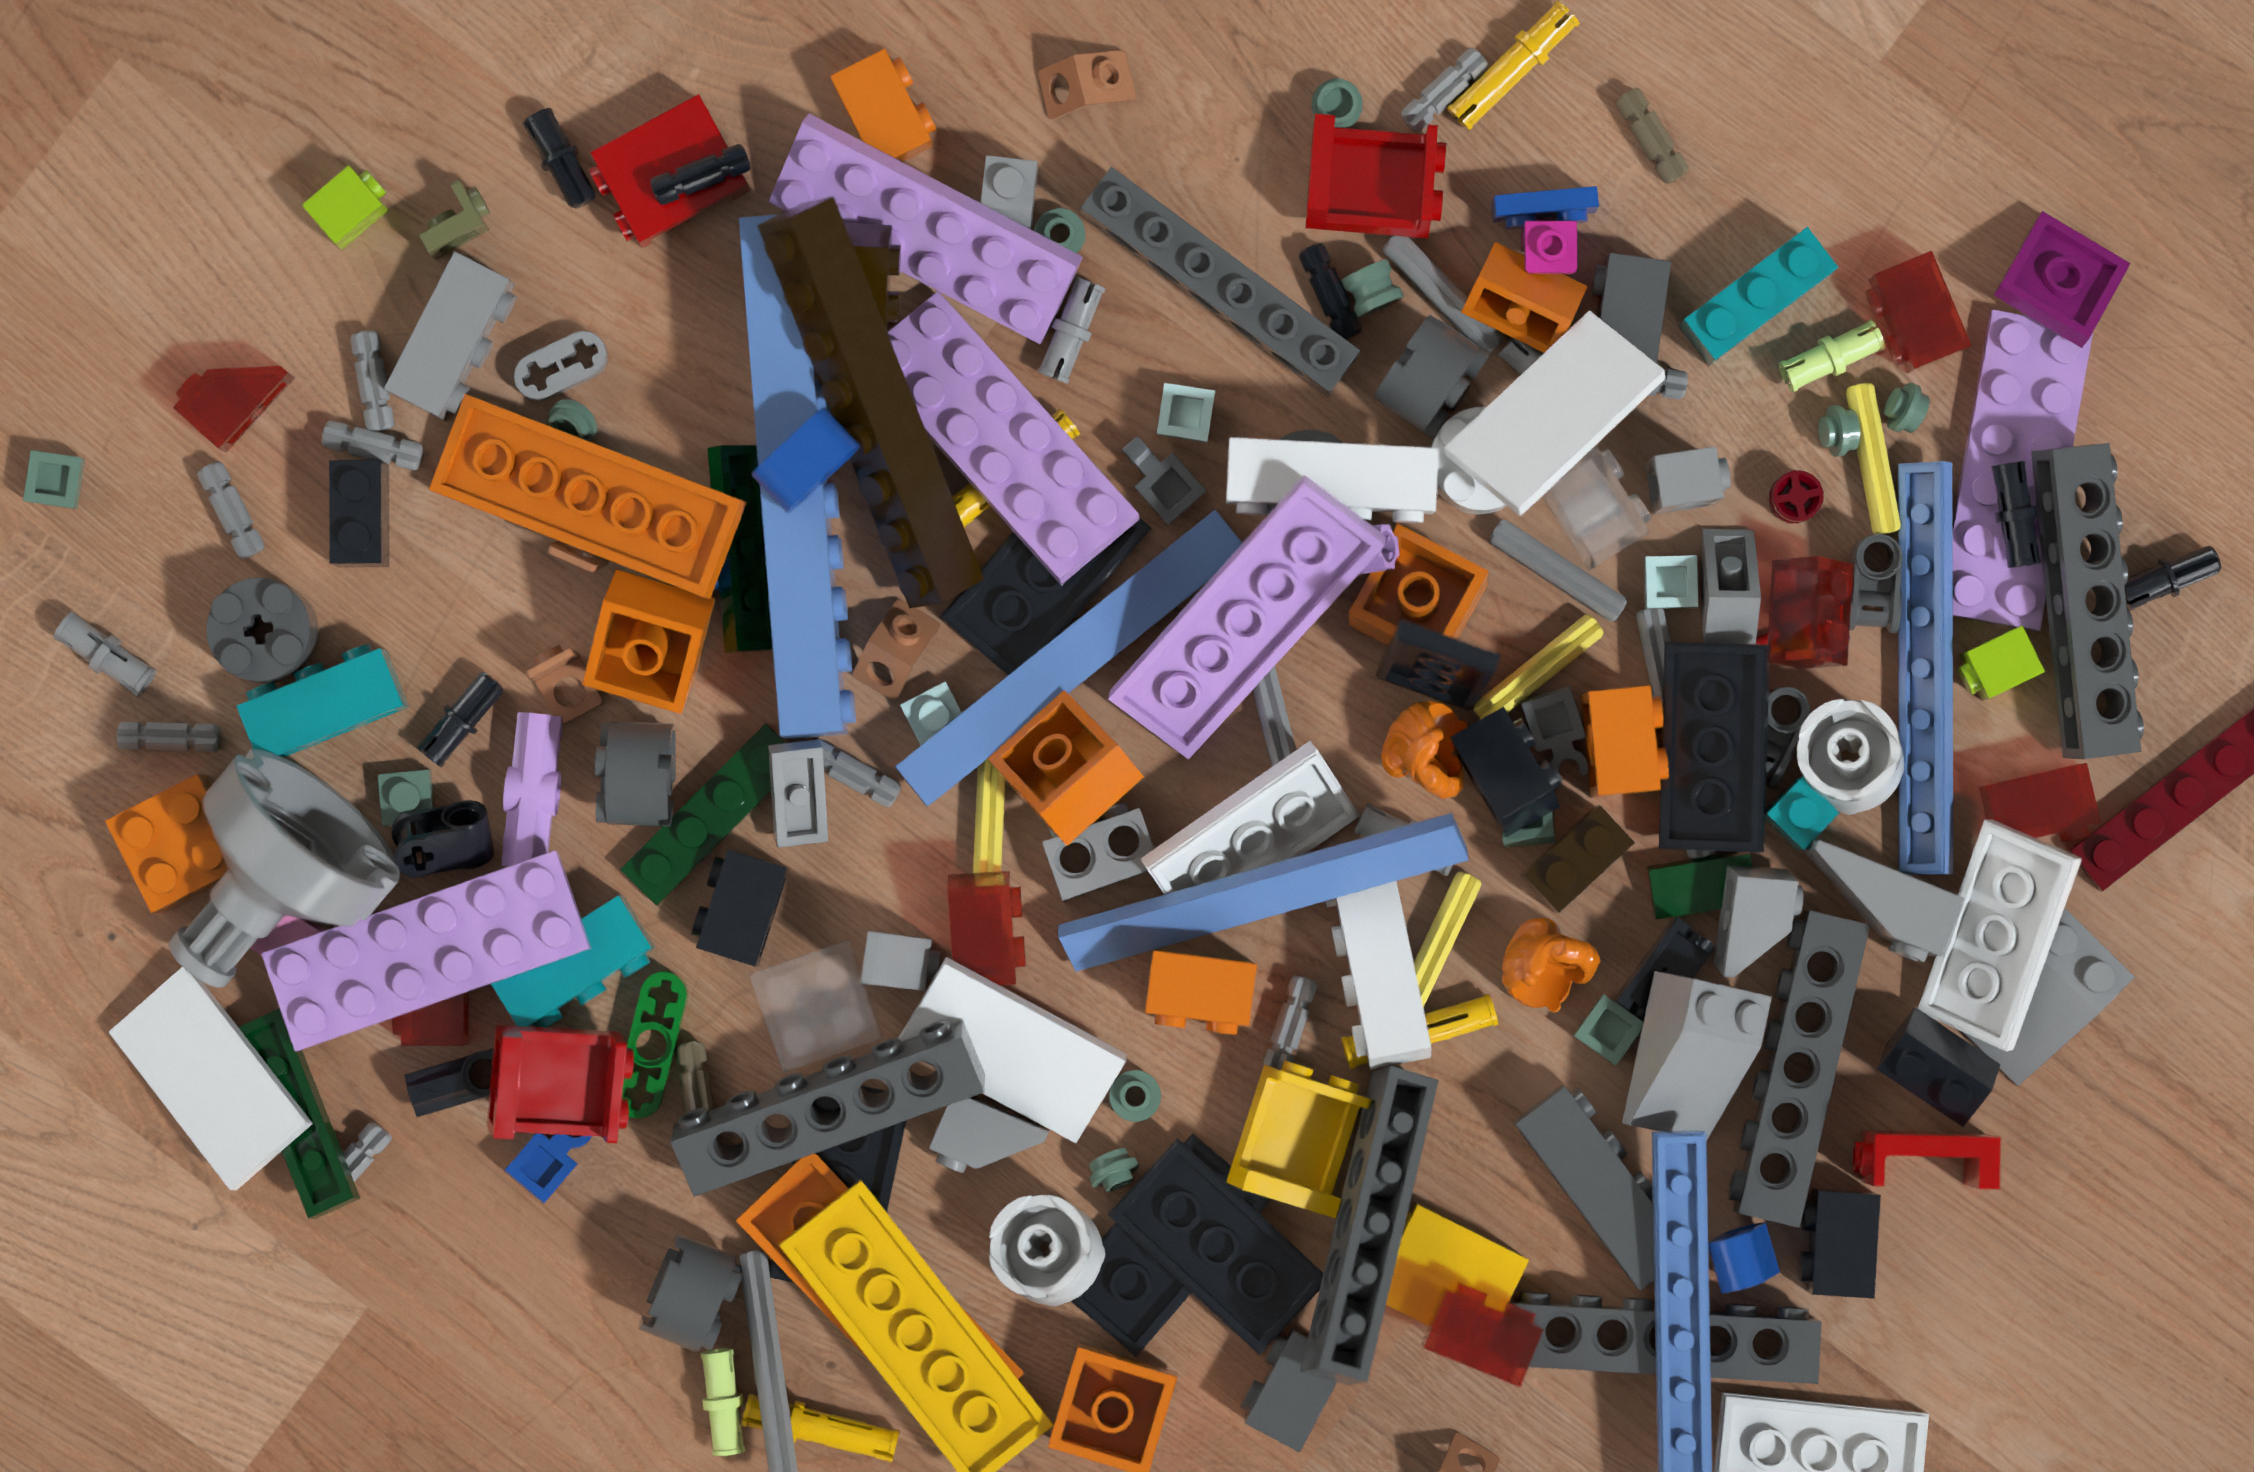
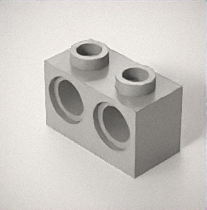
(1687, 480)
(1104, 864)

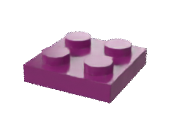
(2062, 279)

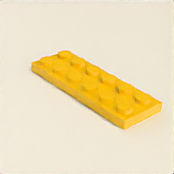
(915, 1333)

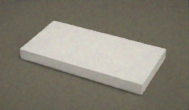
(1554, 413)
(1261, 824)
(2001, 934)
(1026, 1052)
(210, 1078)
(1816, 1436)

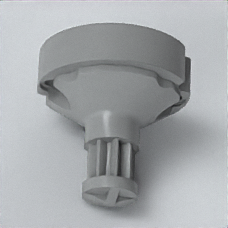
(288, 852)

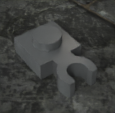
(1554, 725)

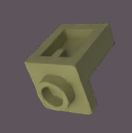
(453, 230)

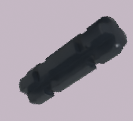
(700, 174)
(1330, 291)

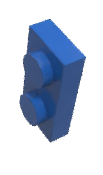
(1563, 204)

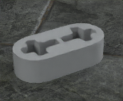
(555, 355)

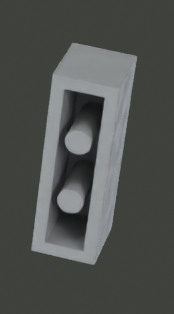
(451, 337)

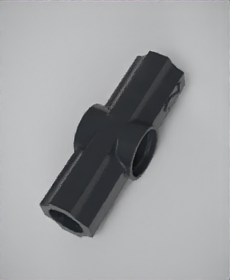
(446, 1084)

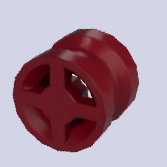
(1803, 487)

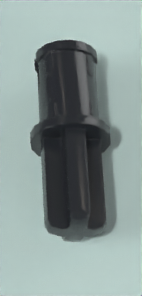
(559, 158)
(2171, 576)
(460, 719)

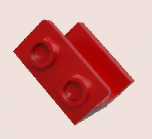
(651, 150)
(1373, 180)
(558, 1082)
(1979, 1151)

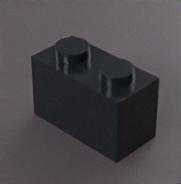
(358, 513)
(1505, 770)
(740, 907)
(1939, 1067)
(1841, 1243)

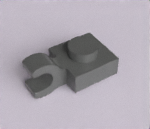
(1166, 485)

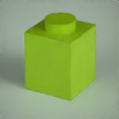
(347, 205)
(1999, 664)

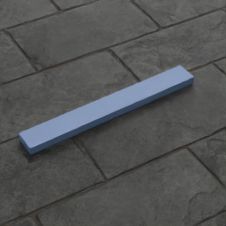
(1069, 658)
(1926, 668)
(1263, 892)
(1681, 1301)

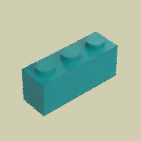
(1758, 296)
(323, 702)
(616, 945)

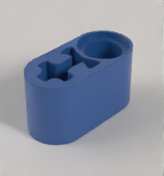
(805, 460)
(1743, 1257)

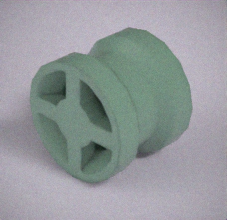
(1372, 288)

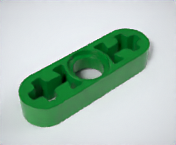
(672, 1009)

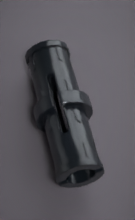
(2016, 514)

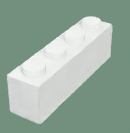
(1355, 474)
(1380, 977)

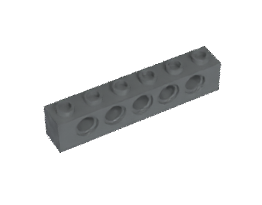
(1219, 282)
(2067, 581)
(1845, 945)
(712, 1164)
(1369, 1226)
(1793, 1361)

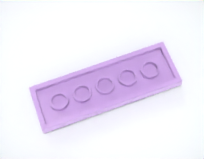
(941, 232)
(2021, 404)
(1007, 442)
(1247, 617)
(426, 951)

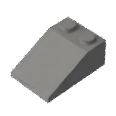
(1894, 905)
(2071, 991)
(1693, 1053)

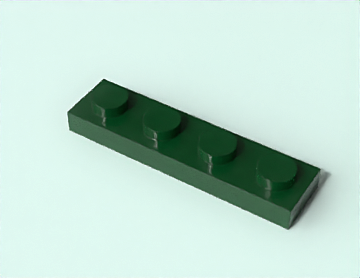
(744, 571)
(704, 819)
(315, 1155)

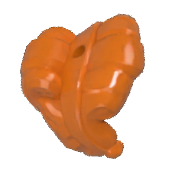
(1422, 748)
(1545, 963)

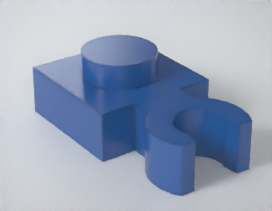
(544, 1163)

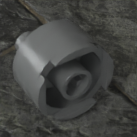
(1431, 376)
(238, 613)
(636, 773)
(690, 1293)

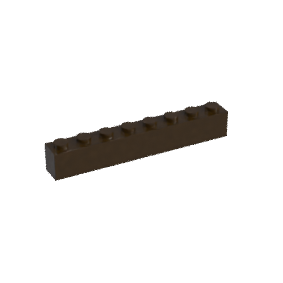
(871, 402)

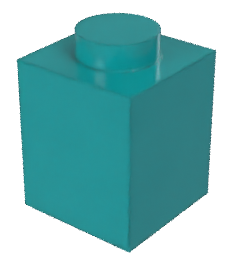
(1800, 814)

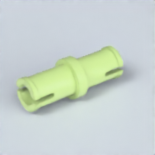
(1831, 355)
(722, 1402)

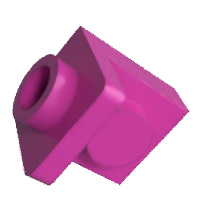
(1550, 247)

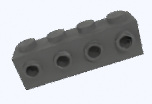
(1595, 1178)

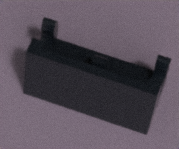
(1675, 952)

